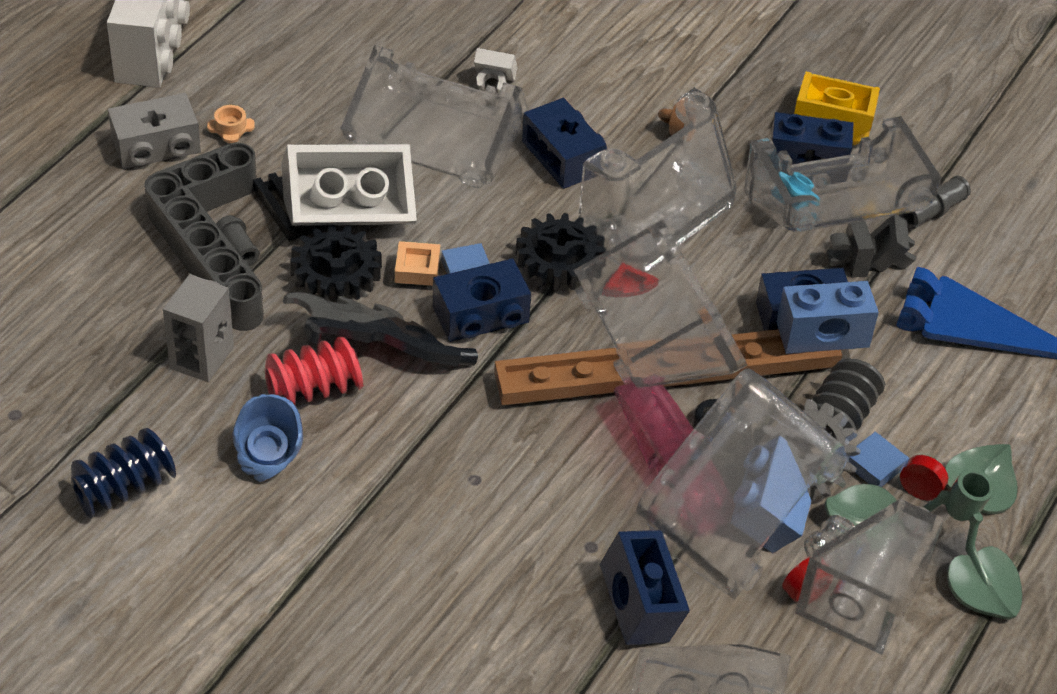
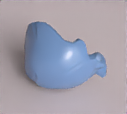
(267, 435)

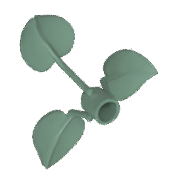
(977, 483)

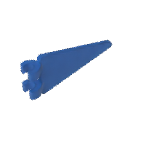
(968, 318)

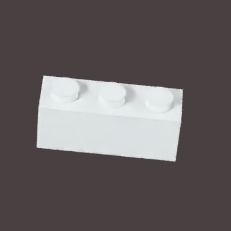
(348, 184)

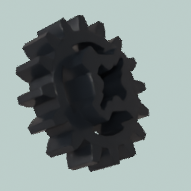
(556, 249)
(336, 263)

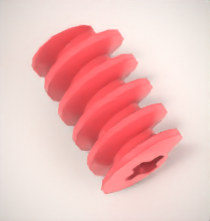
(313, 370)

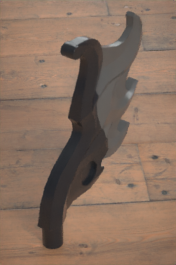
(381, 323)

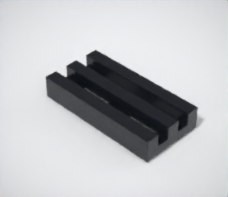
(263, 190)

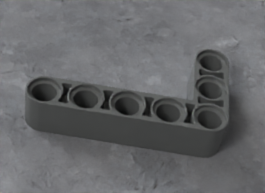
(179, 207)

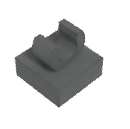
(892, 244)
(853, 249)

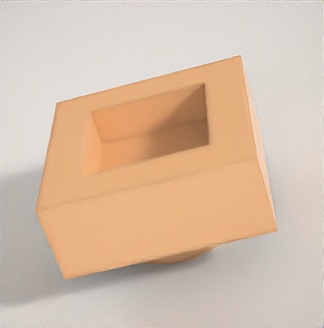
(417, 263)

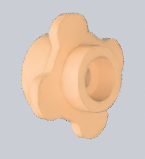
(230, 123)

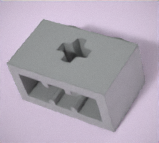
(154, 130)
(198, 327)

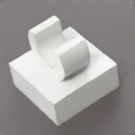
(494, 65)

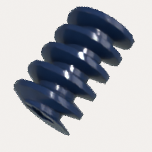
(120, 469)

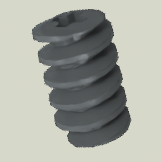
(851, 389)

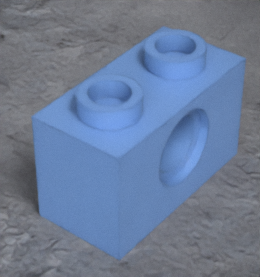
(827, 317)

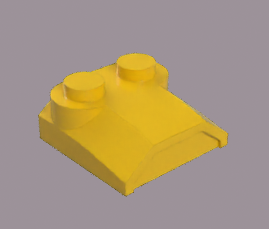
(838, 100)

